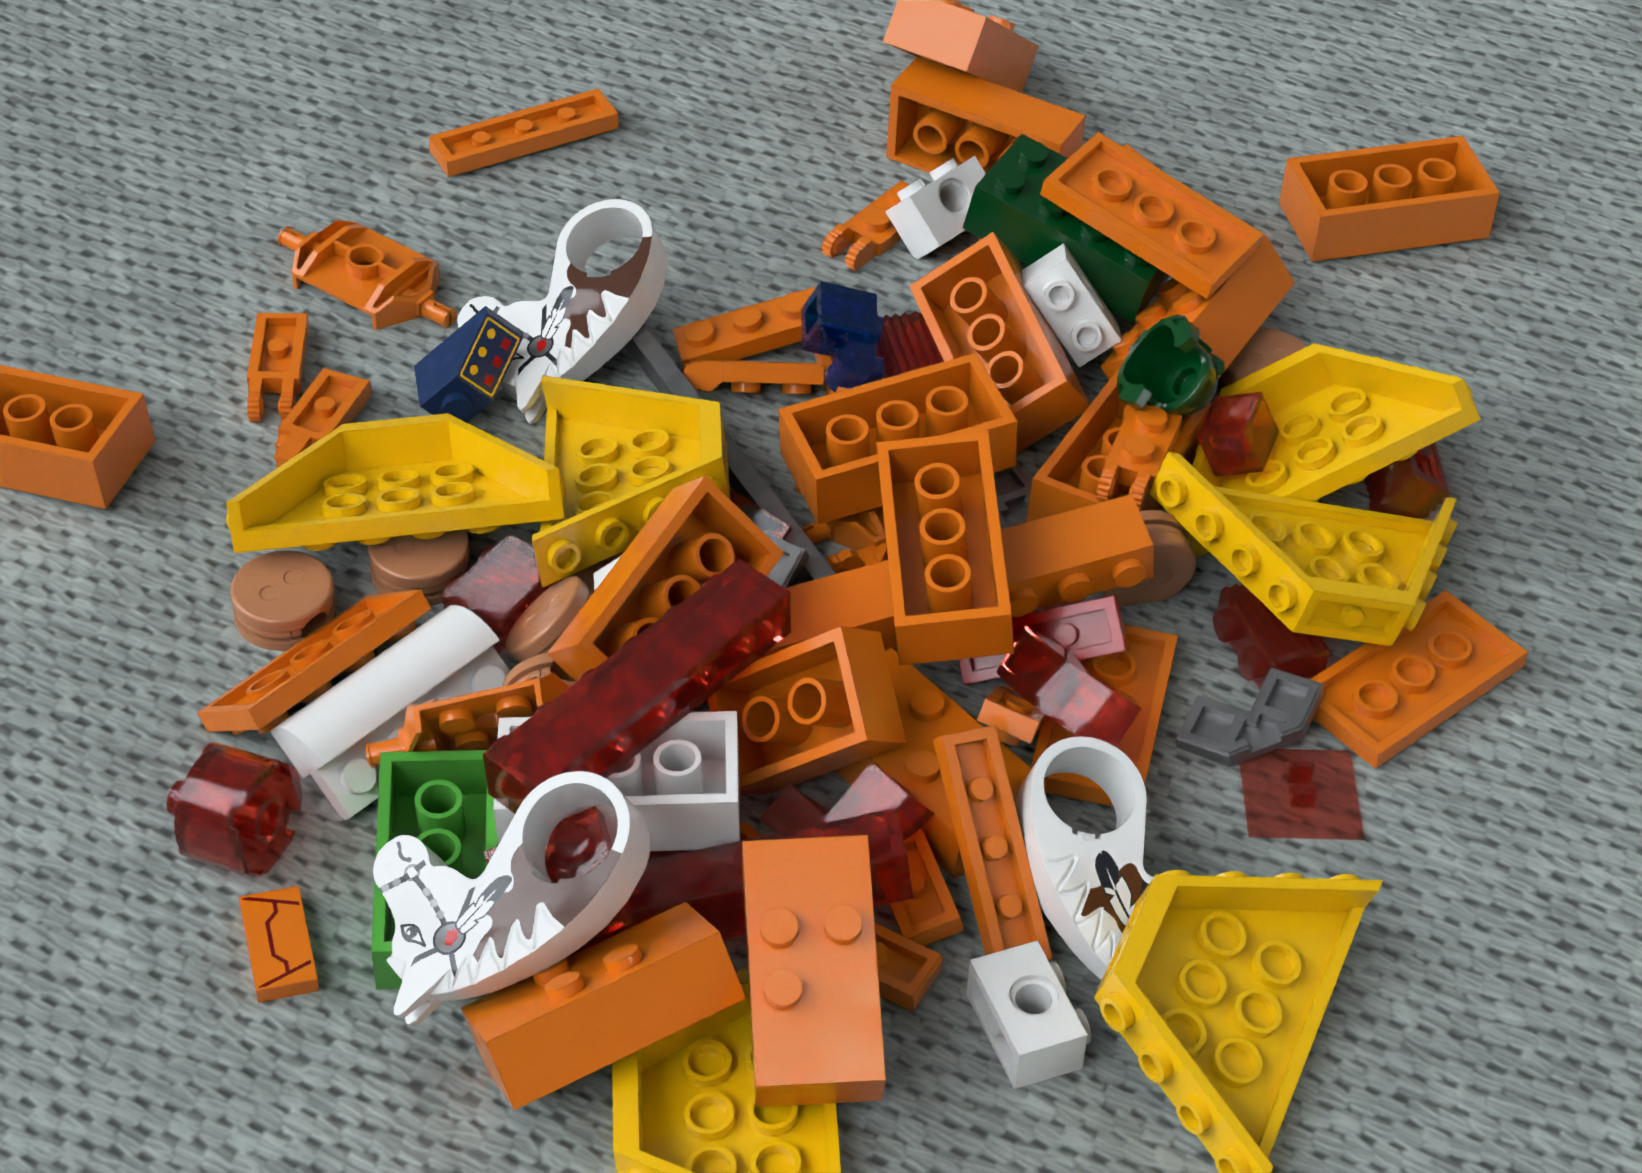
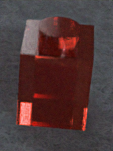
(1238, 434)

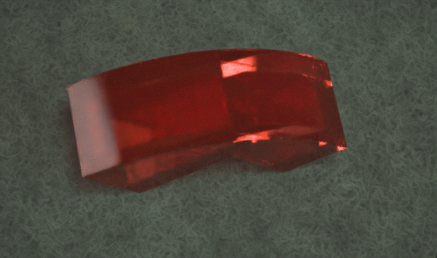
(1066, 691)
(870, 793)

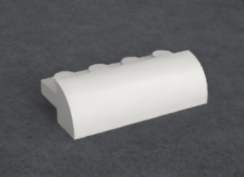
(437, 660)

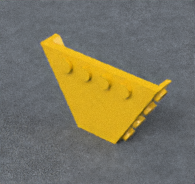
(1343, 420)
(618, 464)
(394, 482)
(1311, 561)
(1226, 994)
(694, 1111)

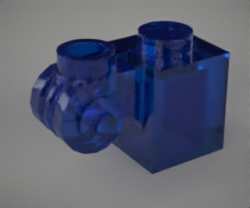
(847, 327)

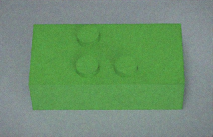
(446, 807)

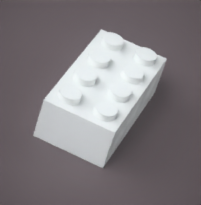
(678, 783)

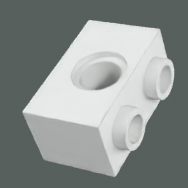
(935, 212)
(1071, 305)
(1028, 1014)

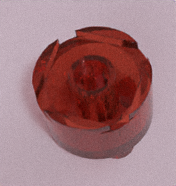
(235, 809)

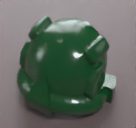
(1170, 369)

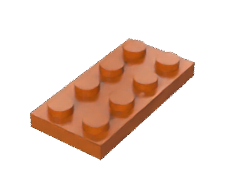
(1152, 214)
(310, 664)
(1141, 674)
(1396, 694)

